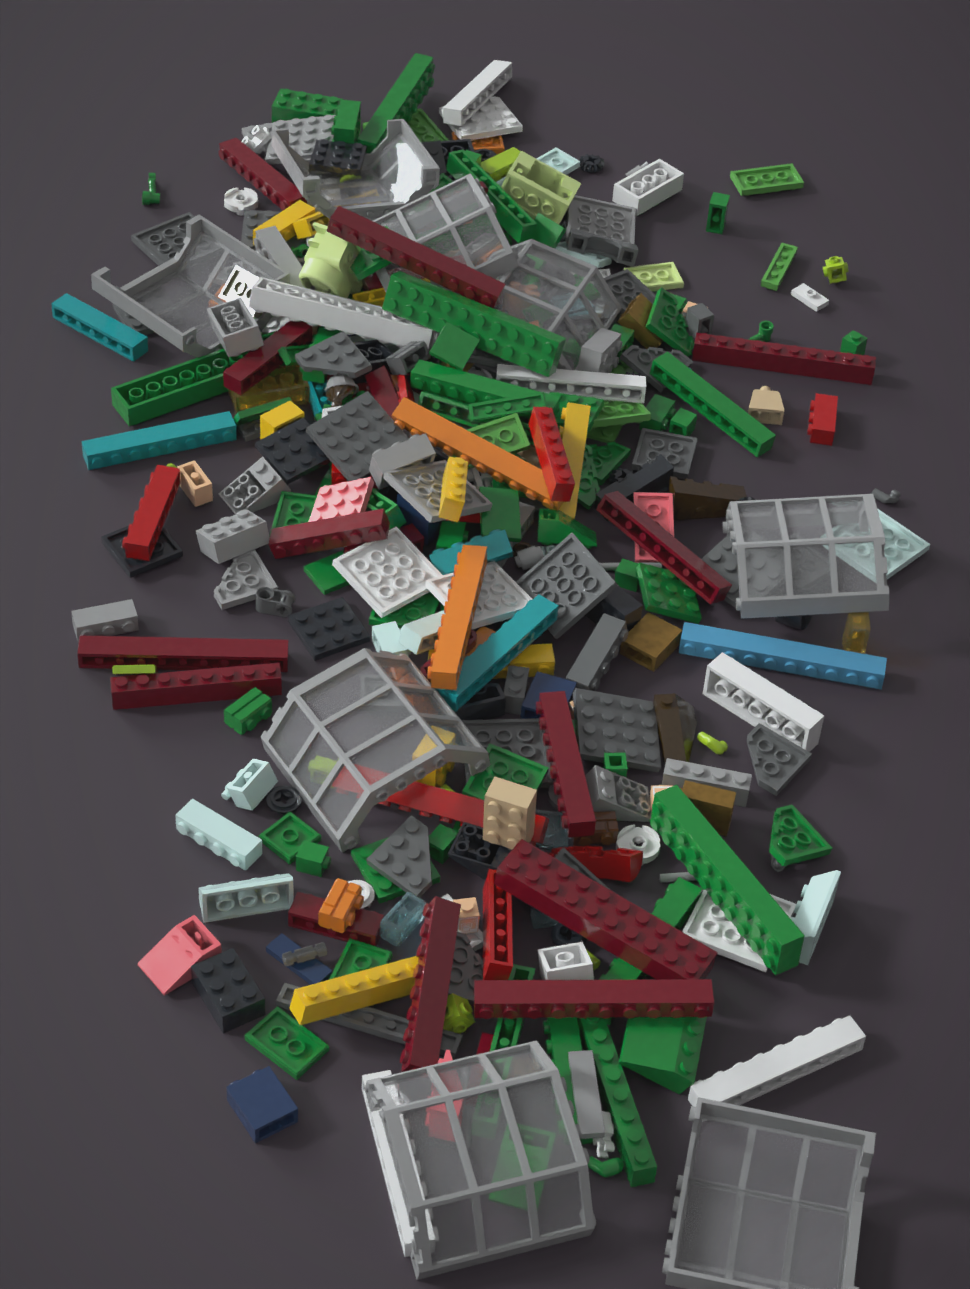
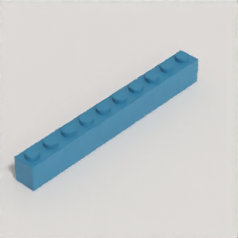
(784, 655)

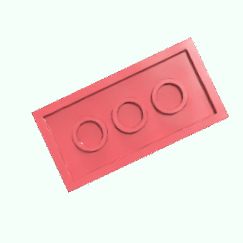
(660, 509)

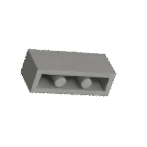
(105, 619)

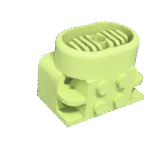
(539, 188)
(329, 264)

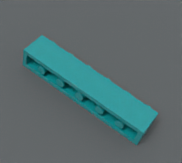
(100, 327)

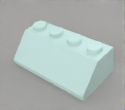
(246, 897)
(814, 910)

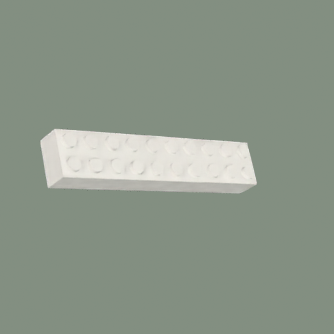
(335, 313)

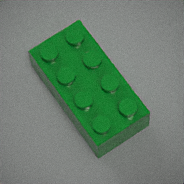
(302, 105)

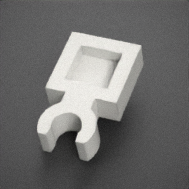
(605, 1144)

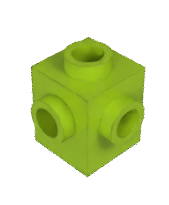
(835, 269)
(458, 1014)

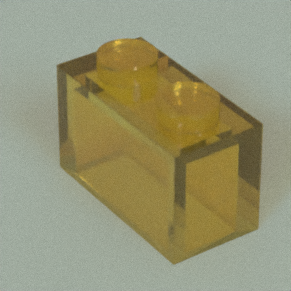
(856, 632)

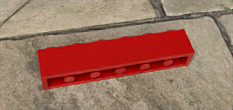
(551, 454)
(152, 513)
(496, 930)

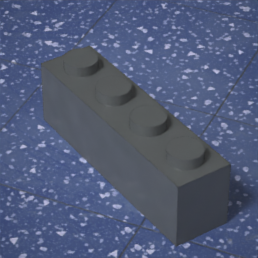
(598, 652)

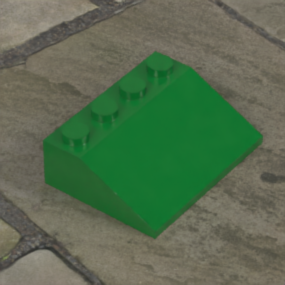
(664, 1049)

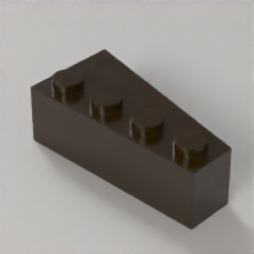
(703, 499)

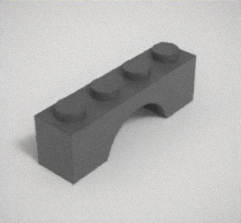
(591, 243)

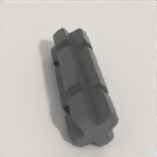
(304, 954)

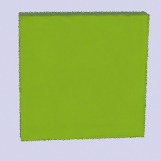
(134, 669)

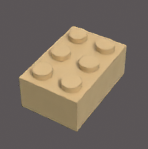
(509, 813)

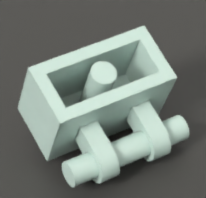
(251, 784)

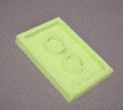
(658, 276)

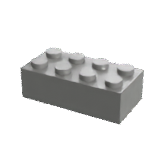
(235, 327)

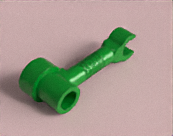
(151, 195)
(764, 333)

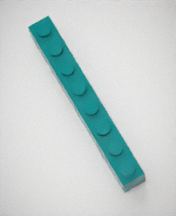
(159, 440)
(501, 649)

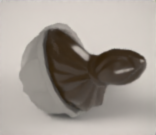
(339, 388)

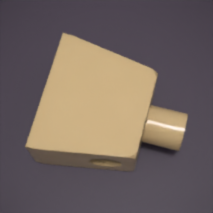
(766, 406)

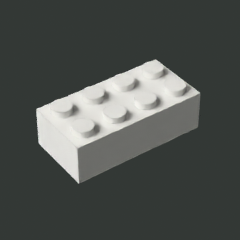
(648, 186)

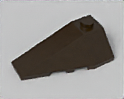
(675, 726)

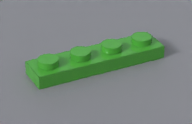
(779, 266)

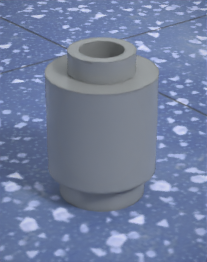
(528, 557)

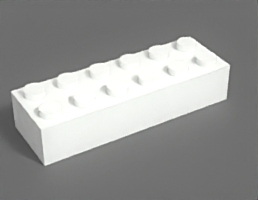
(761, 702)

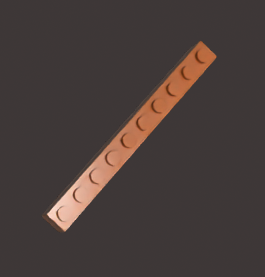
(474, 449)
(458, 618)

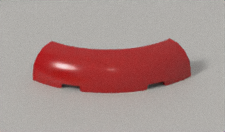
(610, 864)

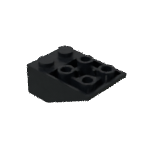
(474, 852)

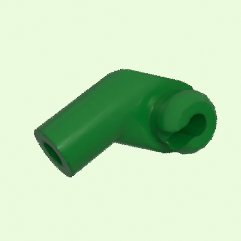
(606, 1168)

